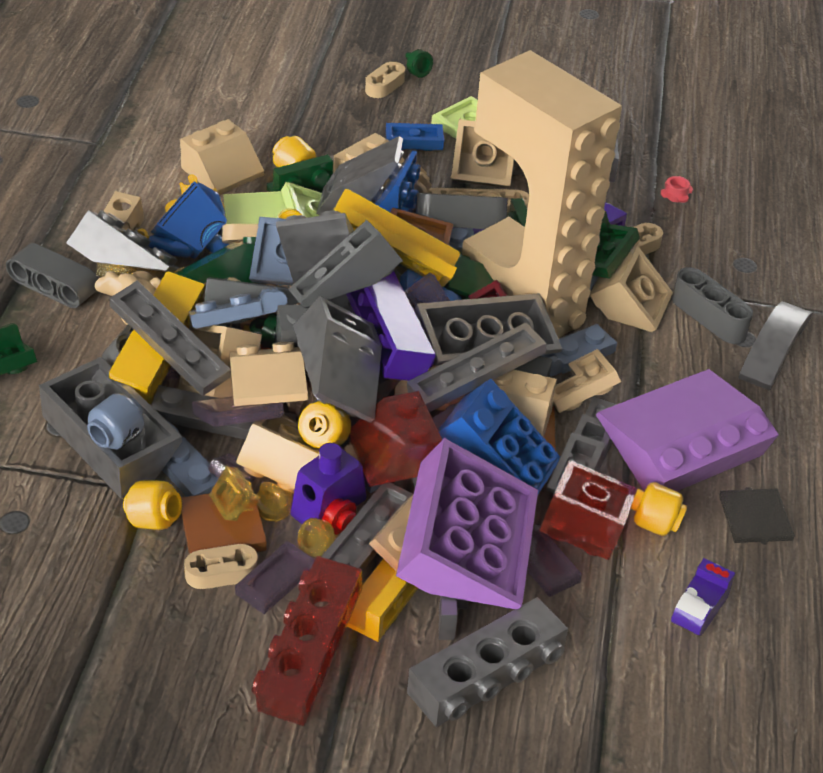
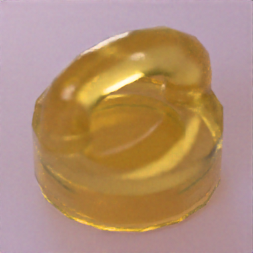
(274, 502)
(315, 537)

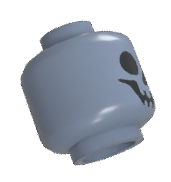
(115, 421)

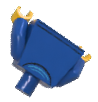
(190, 222)

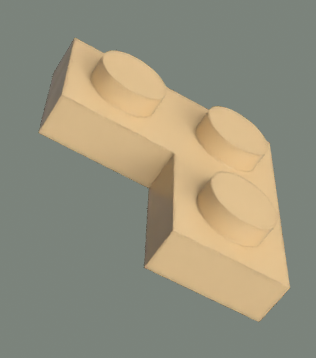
(591, 377)

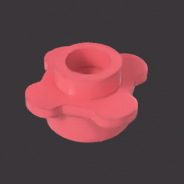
(677, 189)

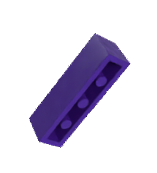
(404, 344)

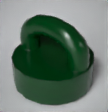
(419, 63)
(268, 331)

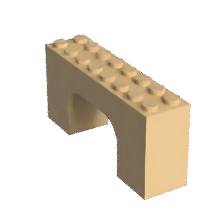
(566, 147)

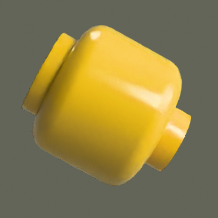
(291, 150)
(324, 424)
(152, 504)
(658, 509)

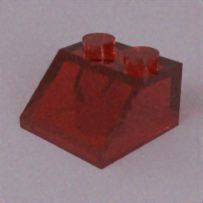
(395, 440)
(588, 510)

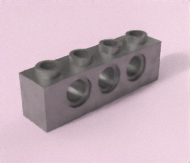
(486, 662)

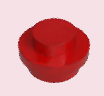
(339, 514)

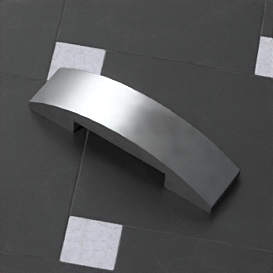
(774, 344)

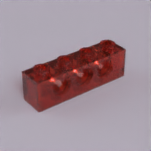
(295, 695)

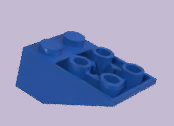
(400, 191)
(500, 434)

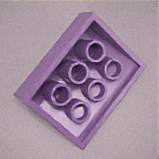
(687, 431)
(468, 529)

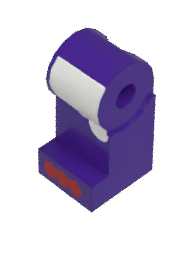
(703, 597)

